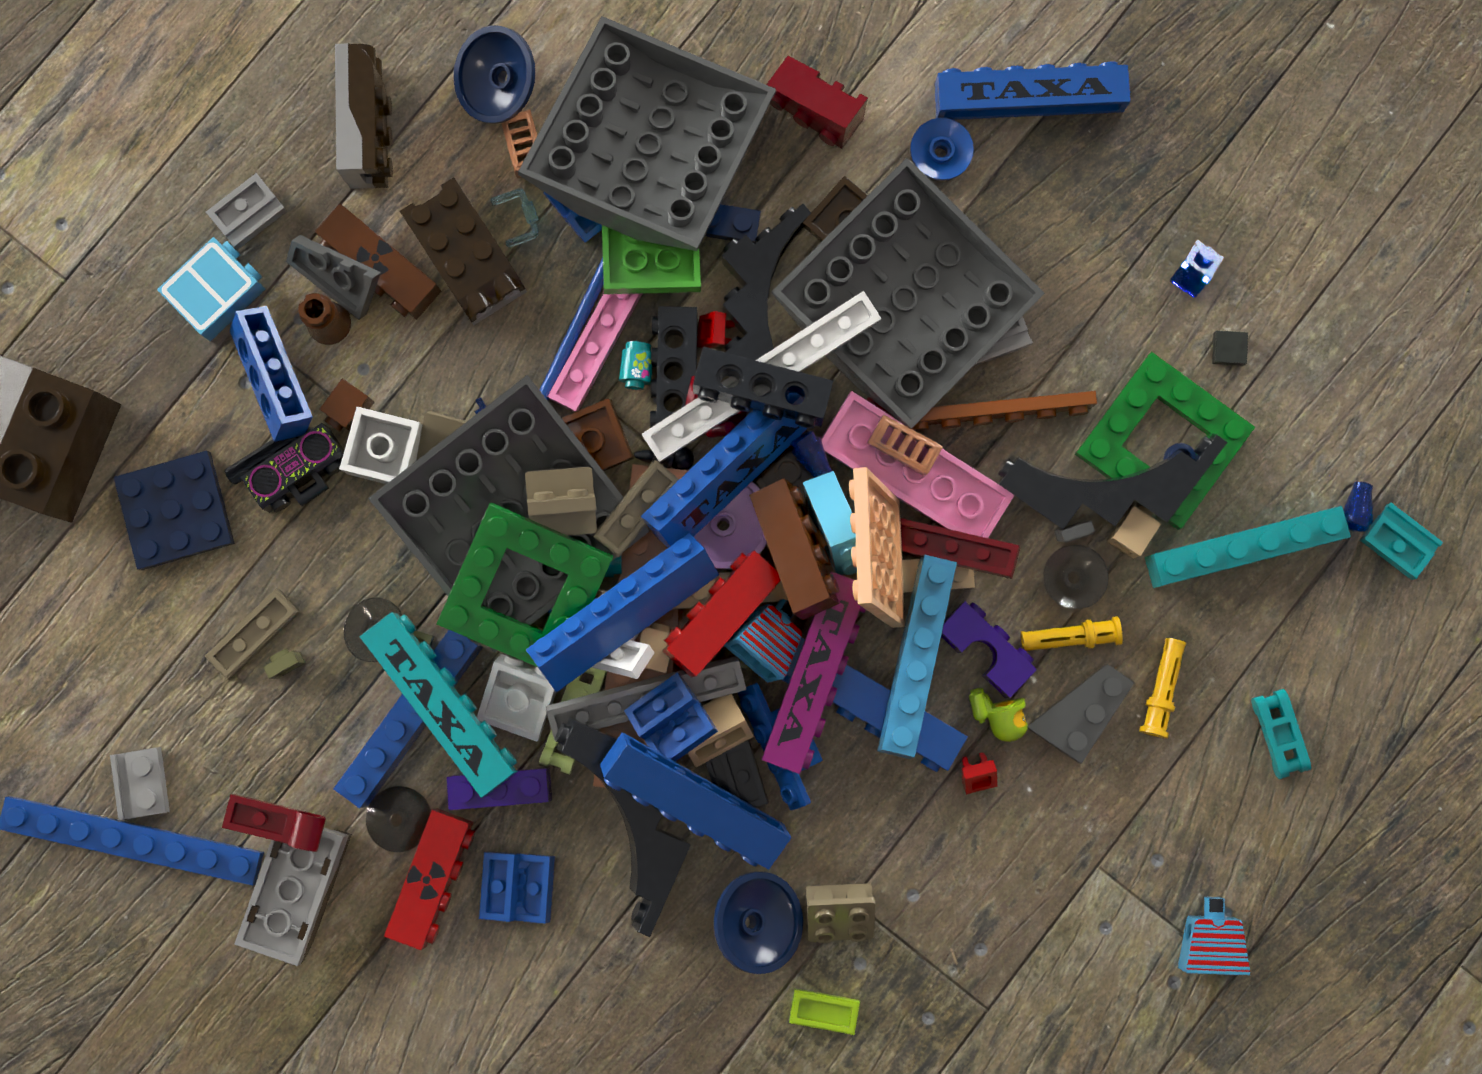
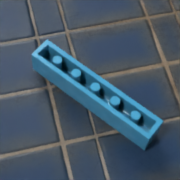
(917, 657)

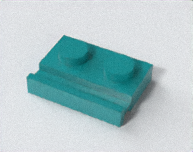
(1401, 541)

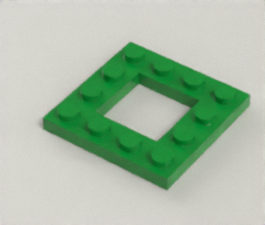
(1163, 382)
(504, 530)

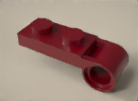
(274, 822)

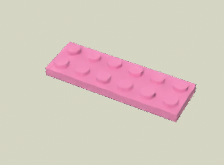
(948, 495)

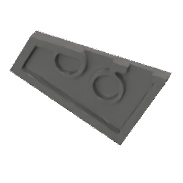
(335, 274)
(1083, 714)

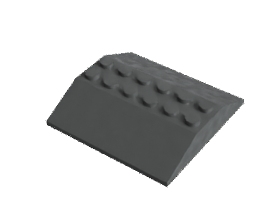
(646, 137)
(931, 280)
(448, 489)

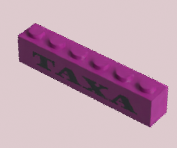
(813, 680)

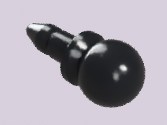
(680, 460)

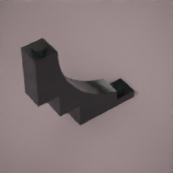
(1157, 488)
(654, 852)

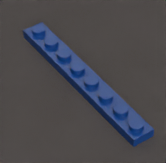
(130, 840)

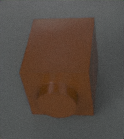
(342, 404)

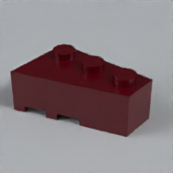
(816, 102)

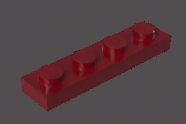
(966, 549)

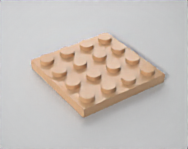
(877, 548)

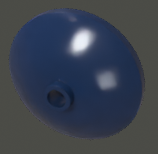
(482, 70)
(773, 926)

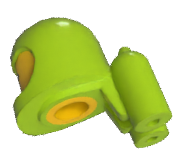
(1005, 717)

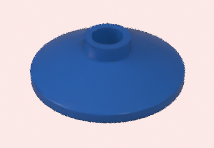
(942, 134)

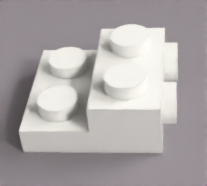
(516, 697)

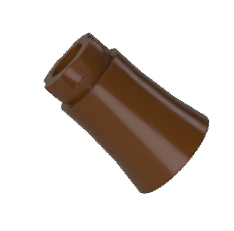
(331, 325)

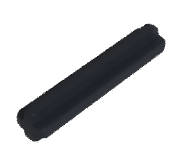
(256, 457)

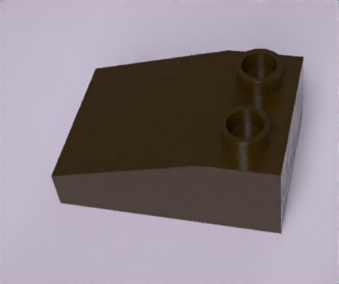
(49, 439)

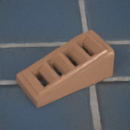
(514, 155)
(922, 441)

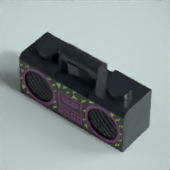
(292, 467)

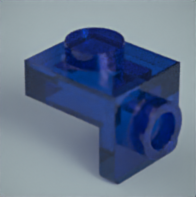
(1196, 269)

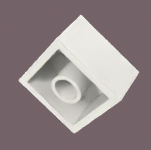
(380, 445)

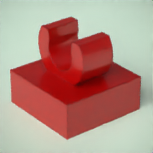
(712, 330)
(978, 776)

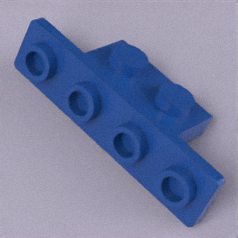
(762, 721)

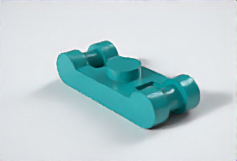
(1281, 734)

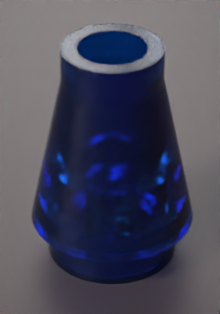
(811, 453)
(1359, 507)

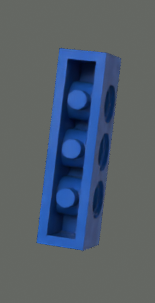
(270, 373)

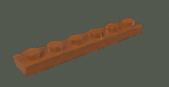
(1011, 409)

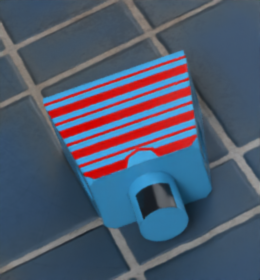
(767, 641)
(1214, 942)

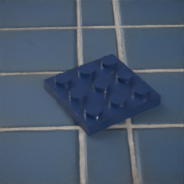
(173, 510)

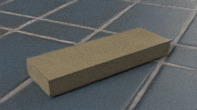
(625, 520)
(252, 634)

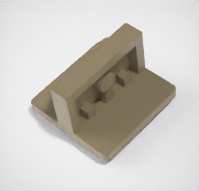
(562, 499)
(840, 912)

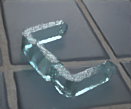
(529, 213)

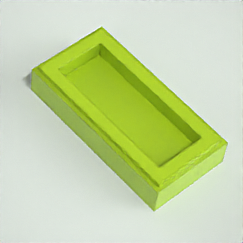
(824, 1011)

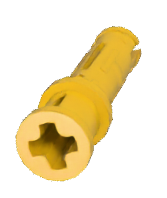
(1087, 633)
(1161, 703)

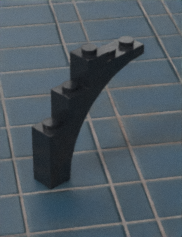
(754, 269)

